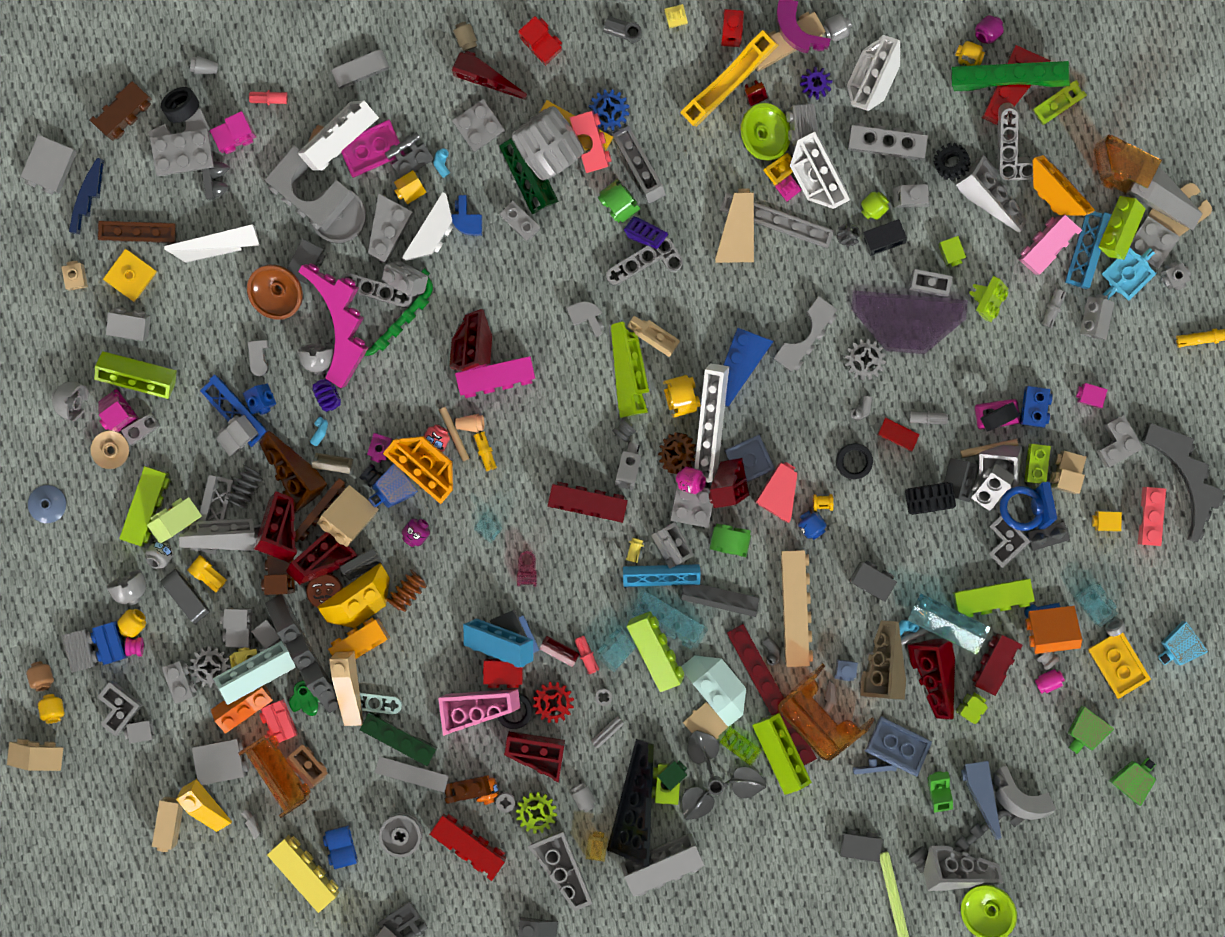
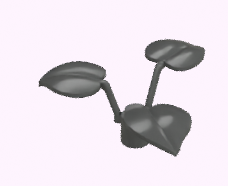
(698, 803)

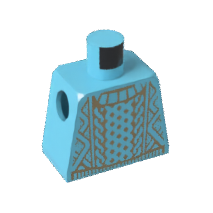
(1181, 645)

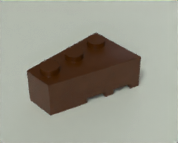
(122, 111)

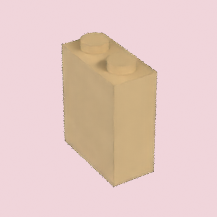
(347, 516)
(167, 824)

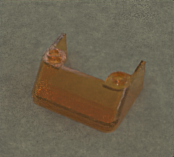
(1123, 163)
(815, 724)
(277, 773)

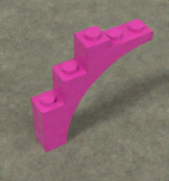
(346, 321)

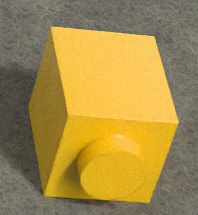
(409, 187)
(1107, 521)

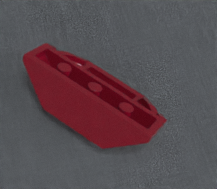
(471, 343)

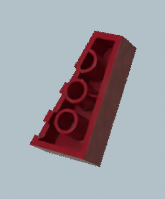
(587, 503)

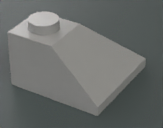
(1006, 456)

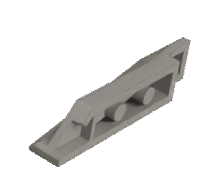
(221, 534)

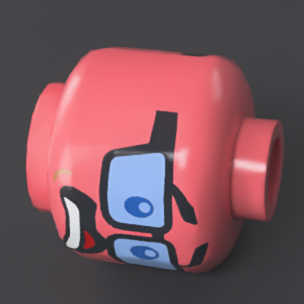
(437, 436)

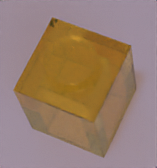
(596, 846)

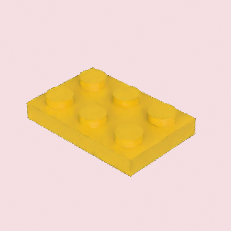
(1119, 664)

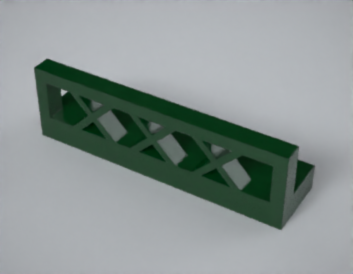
(538, 188)

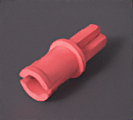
(268, 97)
(586, 655)

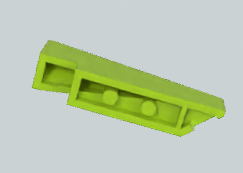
(629, 371)

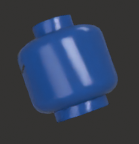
(812, 525)

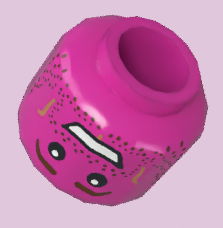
(691, 480)

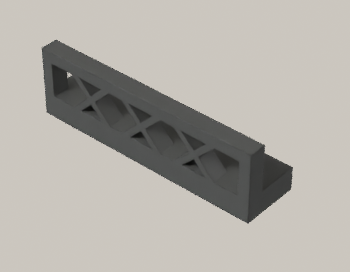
(721, 599)

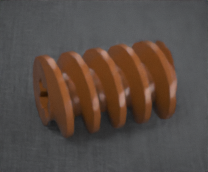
(407, 591)

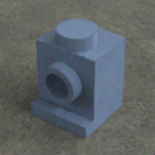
(846, 670)

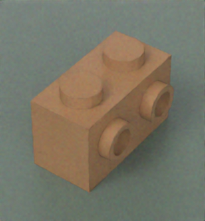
(306, 766)

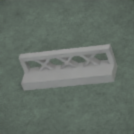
(208, 499)

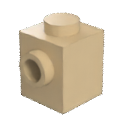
(74, 276)

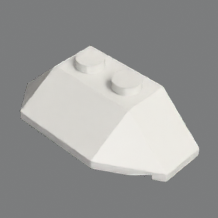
(874, 73)
(817, 173)
(432, 231)

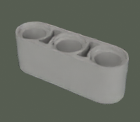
(360, 69)

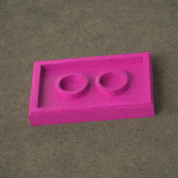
(369, 149)

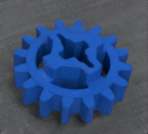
(617, 109)

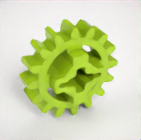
(532, 820)

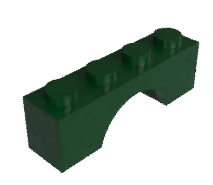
(398, 739)

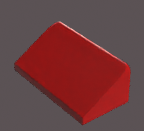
(898, 434)

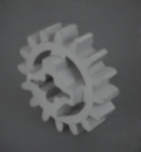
(857, 358)
(210, 657)

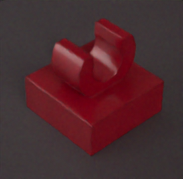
(755, 93)

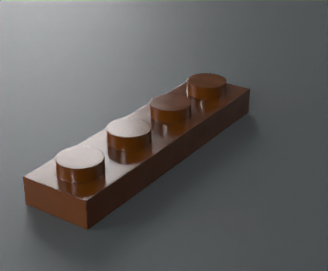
(137, 231)
(312, 519)

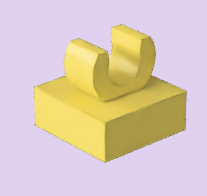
(676, 16)

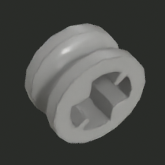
(603, 703)

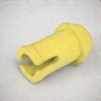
(634, 550)

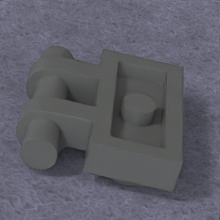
(413, 159)
(401, 918)

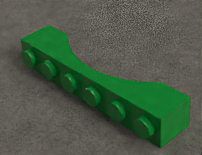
(982, 76)

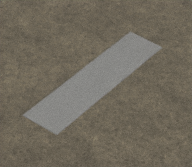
(411, 774)

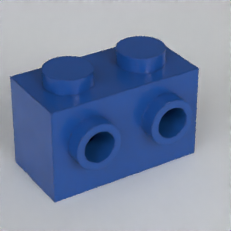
(1035, 407)

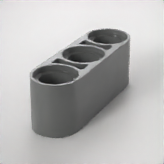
(185, 596)

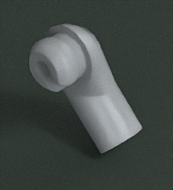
(864, 410)

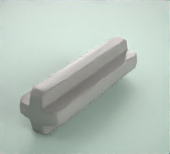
(607, 732)

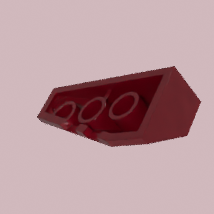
(476, 71)

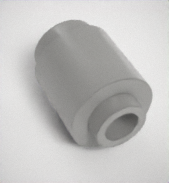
(583, 797)

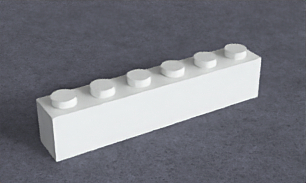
(711, 420)

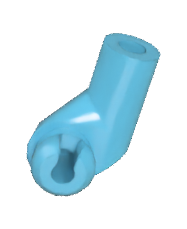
(439, 162)
(907, 626)

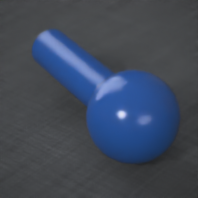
(1032, 607)

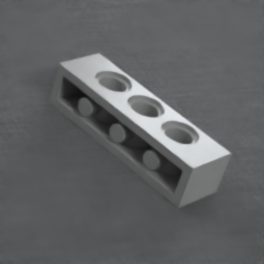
(857, 143)

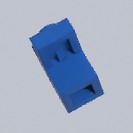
(466, 223)

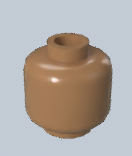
(40, 676)

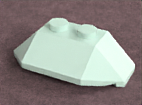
(717, 686)

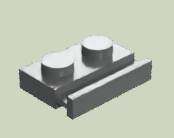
(361, 564)

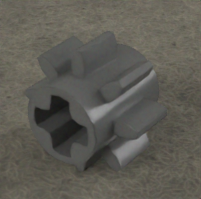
(848, 234)

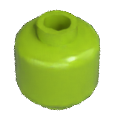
(875, 205)

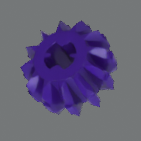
(822, 81)
(326, 395)

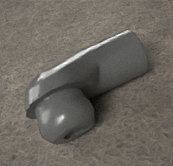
(773, 653)

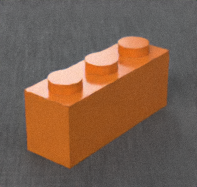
(236, 712)

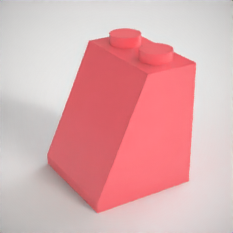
(779, 492)

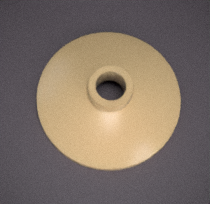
(100, 447)

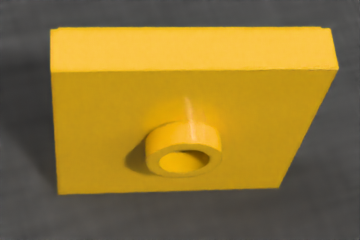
(130, 275)

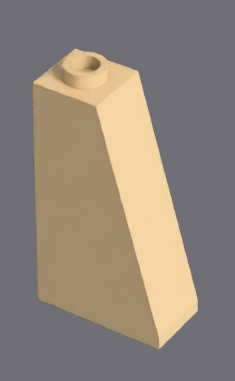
(738, 232)

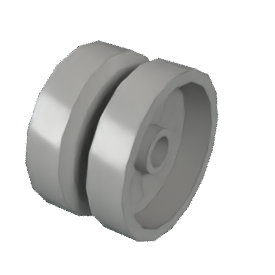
(396, 845)

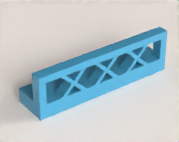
(1094, 253)
(661, 575)

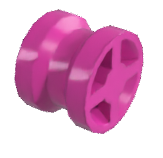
(134, 646)

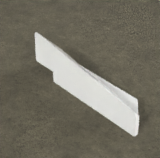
(215, 244)

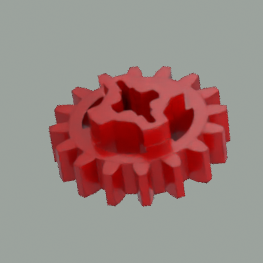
(545, 696)

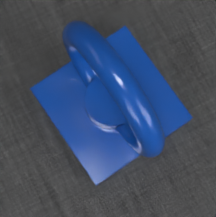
(1041, 505)

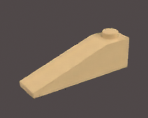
(347, 687)

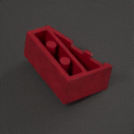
(729, 484)
(277, 528)
(995, 663)

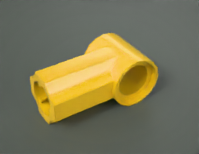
(204, 571)

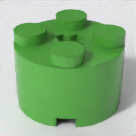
(619, 201)
(730, 541)

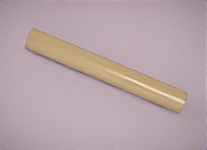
(454, 434)
(975, 451)

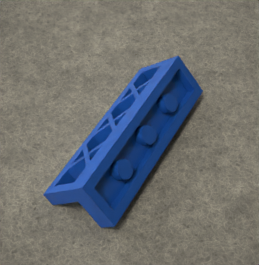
(236, 403)

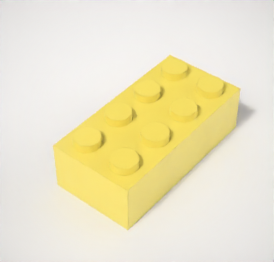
(303, 873)

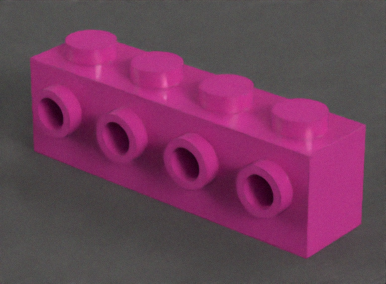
(494, 376)

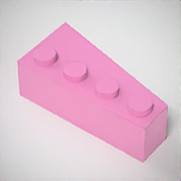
(473, 708)

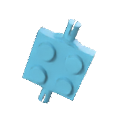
(1129, 275)

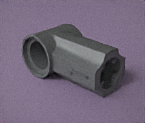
(621, 28)

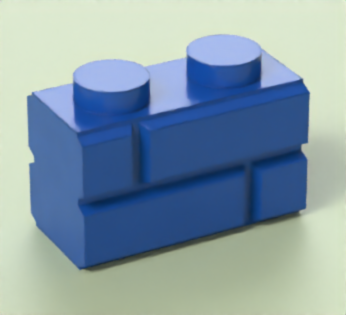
(109, 643)

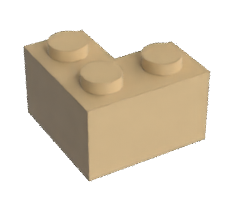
(1068, 472)
(35, 757)

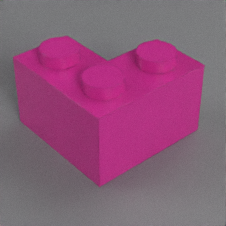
(233, 133)

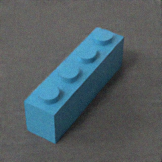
(498, 642)

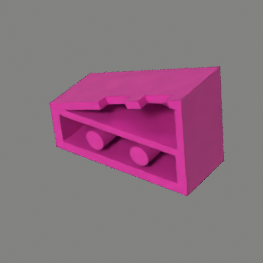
(115, 412)

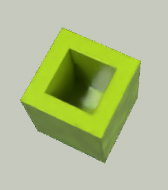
(952, 251)

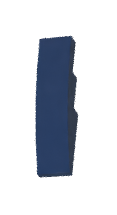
(90, 189)

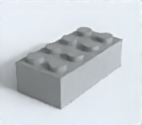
(665, 864)

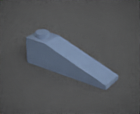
(981, 788)

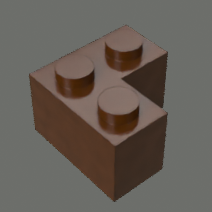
(277, 580)

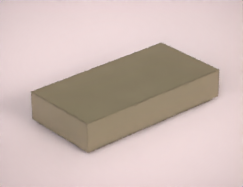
(332, 463)

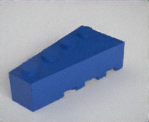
(742, 359)

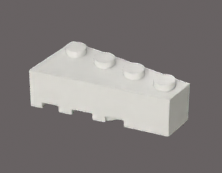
(337, 134)

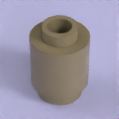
(465, 36)

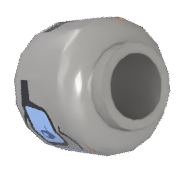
(159, 554)

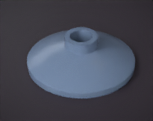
(56, 502)

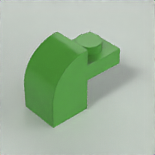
(940, 791)

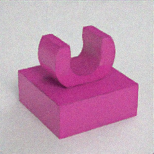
(788, 188)

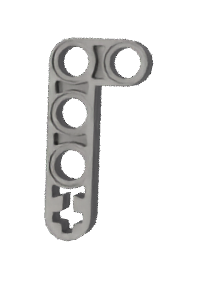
(1011, 141)
(641, 264)
(376, 290)

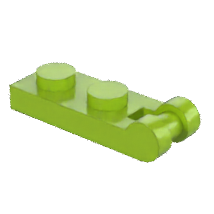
(1058, 103)

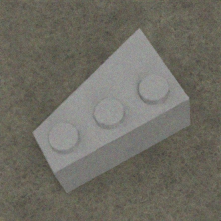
(387, 228)

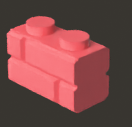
(278, 720)

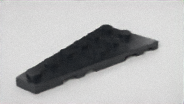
(633, 818)

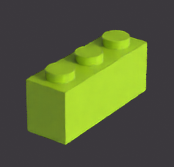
(1122, 227)

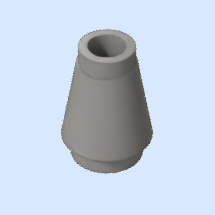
(203, 66)

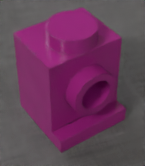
(378, 440)

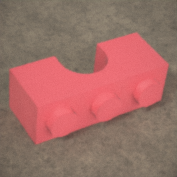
(588, 124)
(1153, 515)

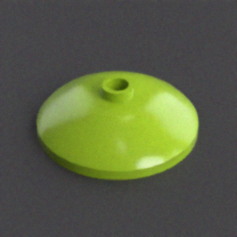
(773, 131)
(980, 917)

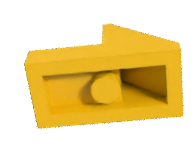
(779, 169)

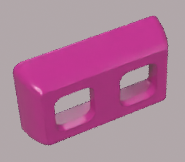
(979, 408)

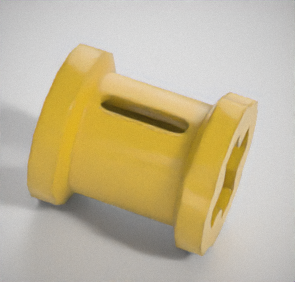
(822, 502)

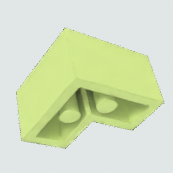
(168, 523)

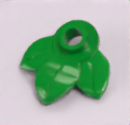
(303, 701)

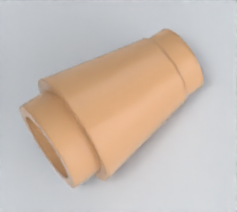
(470, 423)

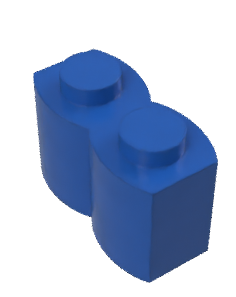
(340, 846)

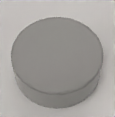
(1115, 627)

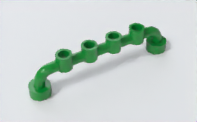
(395, 329)

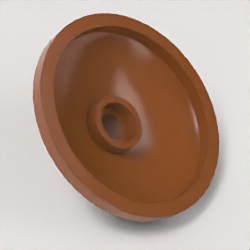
(268, 298)

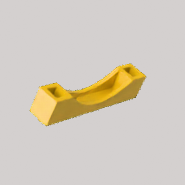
(730, 79)

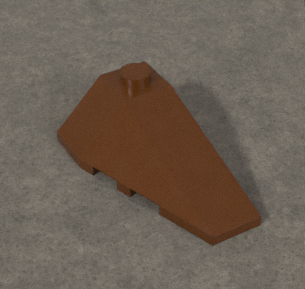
(295, 473)

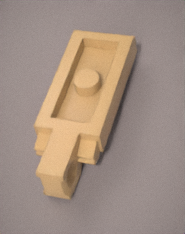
(654, 335)

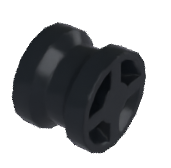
(371, 475)

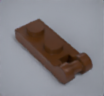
(467, 789)

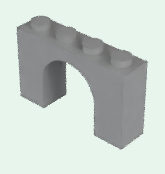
(321, 211)

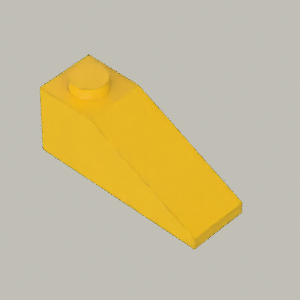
(202, 806)

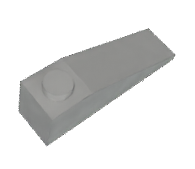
(639, 165)

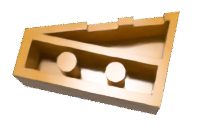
(361, 640)

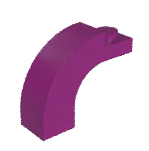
(791, 31)

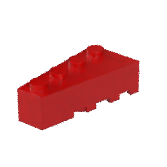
(1010, 93)
(468, 845)

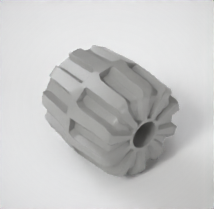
(547, 143)

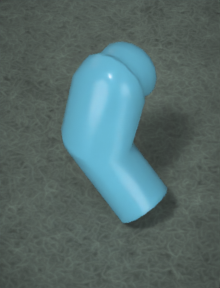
(321, 431)

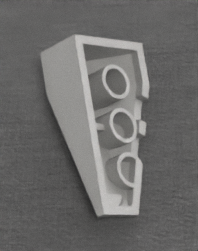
(985, 191)
(956, 870)

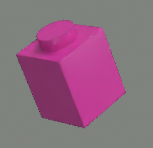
(1091, 395)

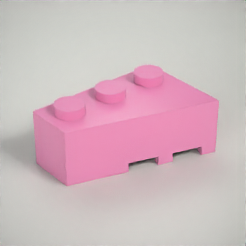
(1048, 243)

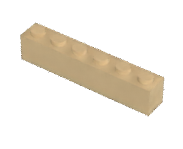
(795, 608)

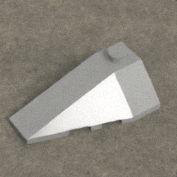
(1167, 199)

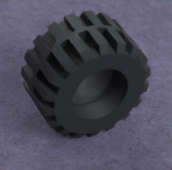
(930, 498)

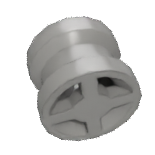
(1048, 659)
(508, 802)

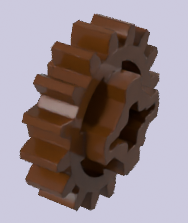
(677, 452)

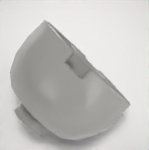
(316, 358)
(68, 400)
(128, 588)

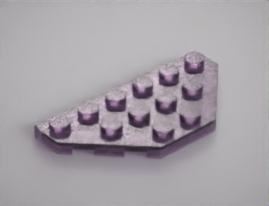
(908, 321)

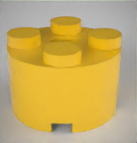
(681, 395)

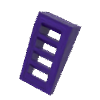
(636, 225)

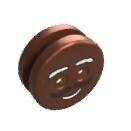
(322, 589)

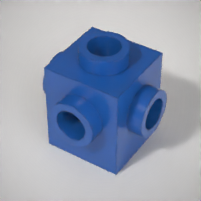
(259, 399)

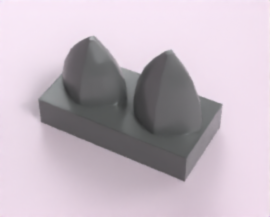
(212, 187)
(1047, 537)

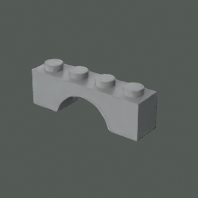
(791, 354)

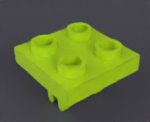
(990, 298)

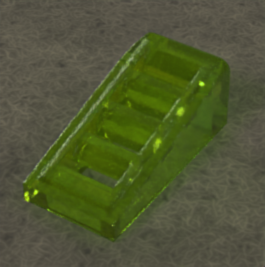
(753, 757)

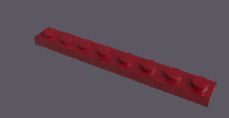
(766, 685)

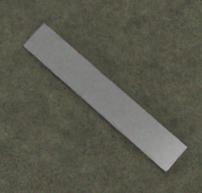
(786, 223)

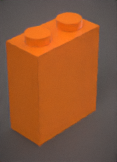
(1054, 629)

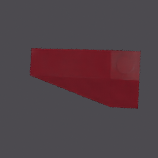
(937, 670)

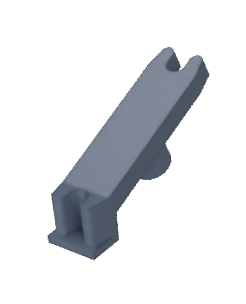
(873, 767)

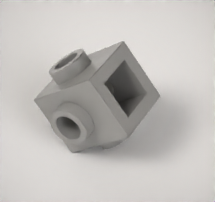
(1169, 279)

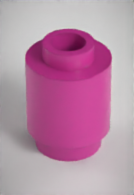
(1049, 681)

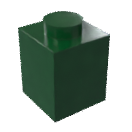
(672, 774)

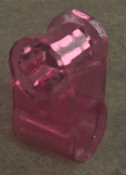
(527, 570)

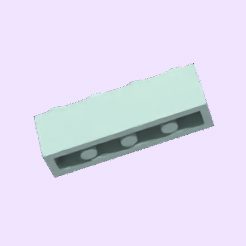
(254, 672)

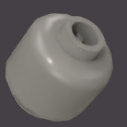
(837, 27)

